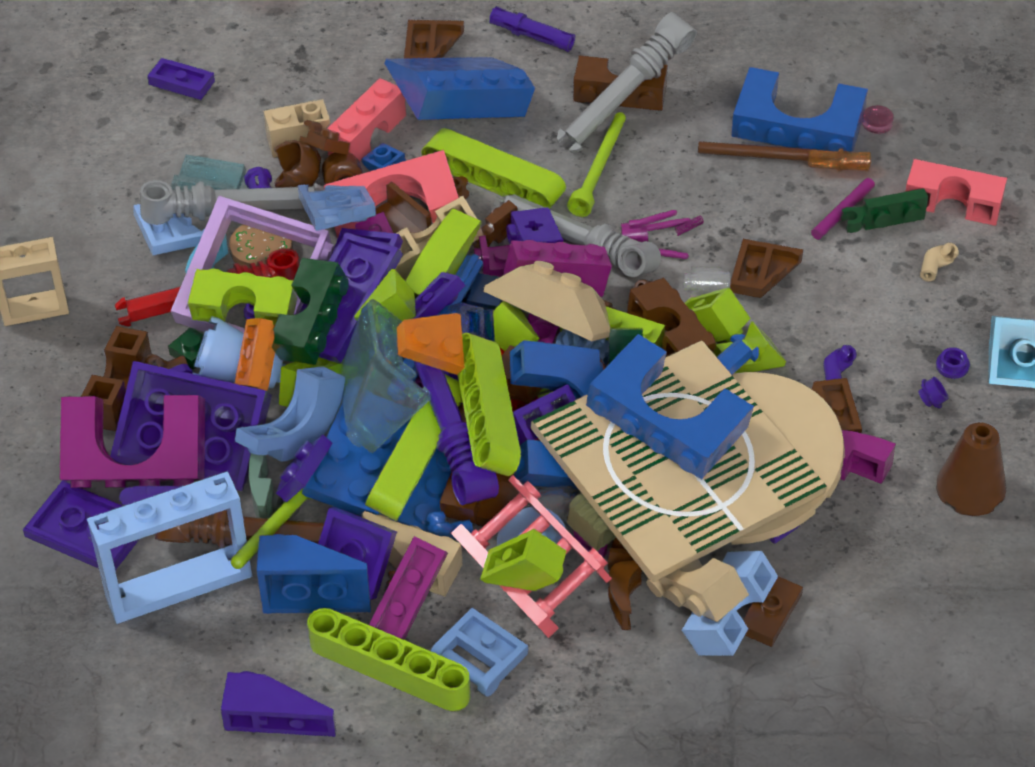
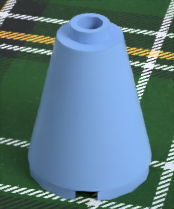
(221, 352)

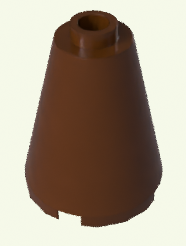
(974, 472)

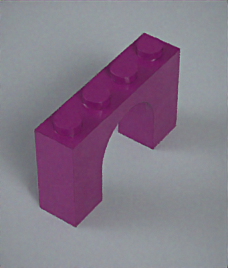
(176, 460)

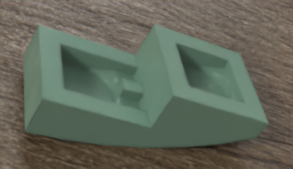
(260, 486)

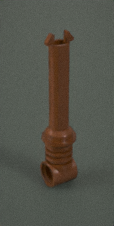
(217, 529)

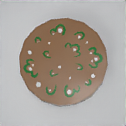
(254, 245)

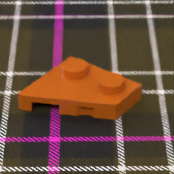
(433, 341)

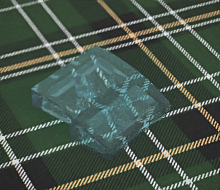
(212, 172)

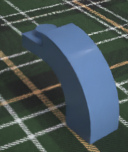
(306, 418)

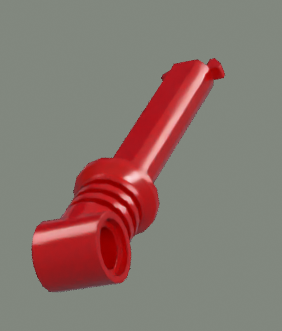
(279, 263)

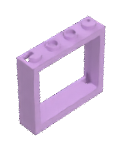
(214, 233)

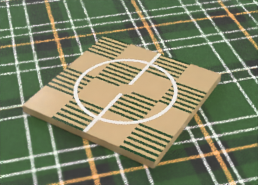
(655, 505)

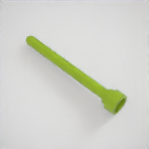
(582, 200)
(270, 527)

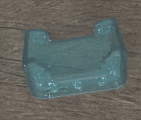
(377, 382)

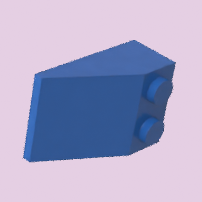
(308, 577)

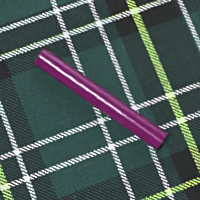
(835, 215)

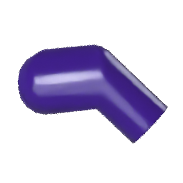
(838, 362)

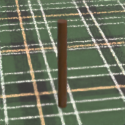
(753, 151)

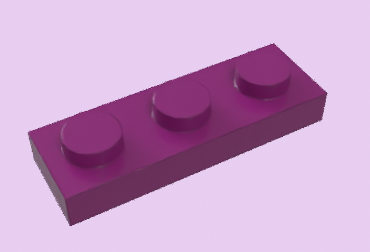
(408, 588)

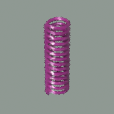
(694, 221)

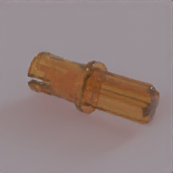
(840, 160)

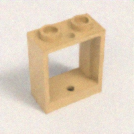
(39, 258)

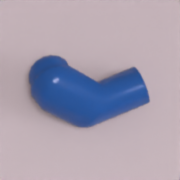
(440, 527)

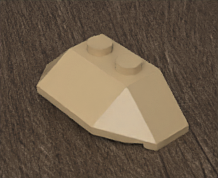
(555, 298)

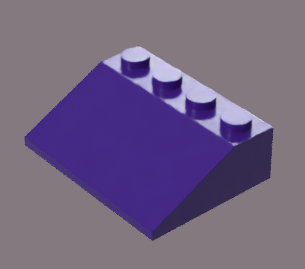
(226, 409)

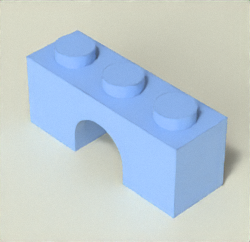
(725, 636)

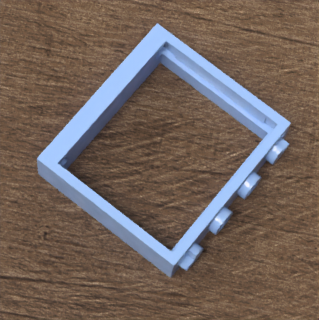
(159, 514)

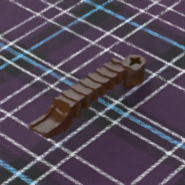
(625, 579)

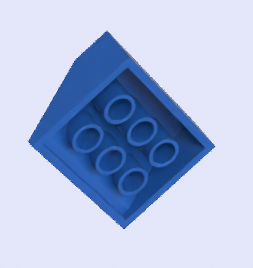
(462, 87)

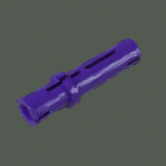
(521, 25)

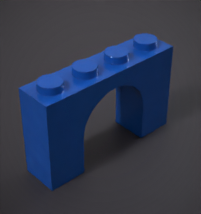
(760, 120)
(550, 368)
(691, 442)

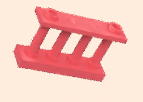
(542, 609)

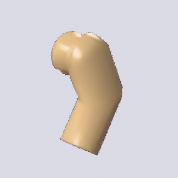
(937, 258)

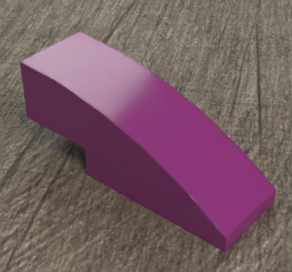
(867, 456)

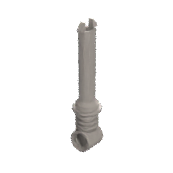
(670, 38)
(160, 202)
(620, 249)

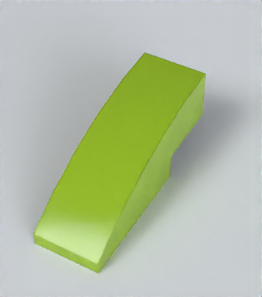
(444, 250)

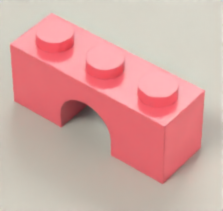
(379, 108)
(976, 190)

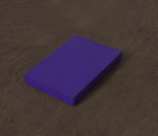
(64, 525)

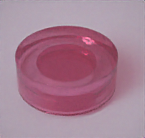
(877, 119)

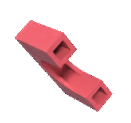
(420, 177)

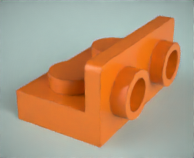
(256, 354)

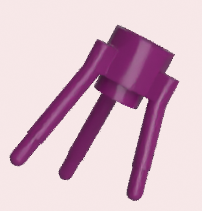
(639, 229)

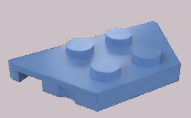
(336, 205)

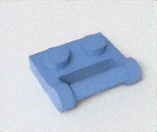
(485, 642)

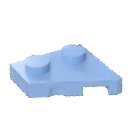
(170, 236)

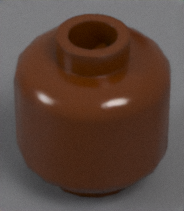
(340, 167)

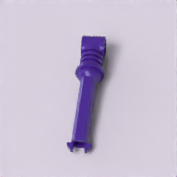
(468, 481)

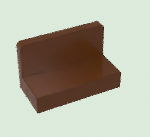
(403, 211)

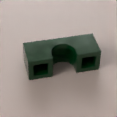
(304, 335)

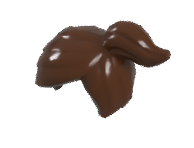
(299, 162)

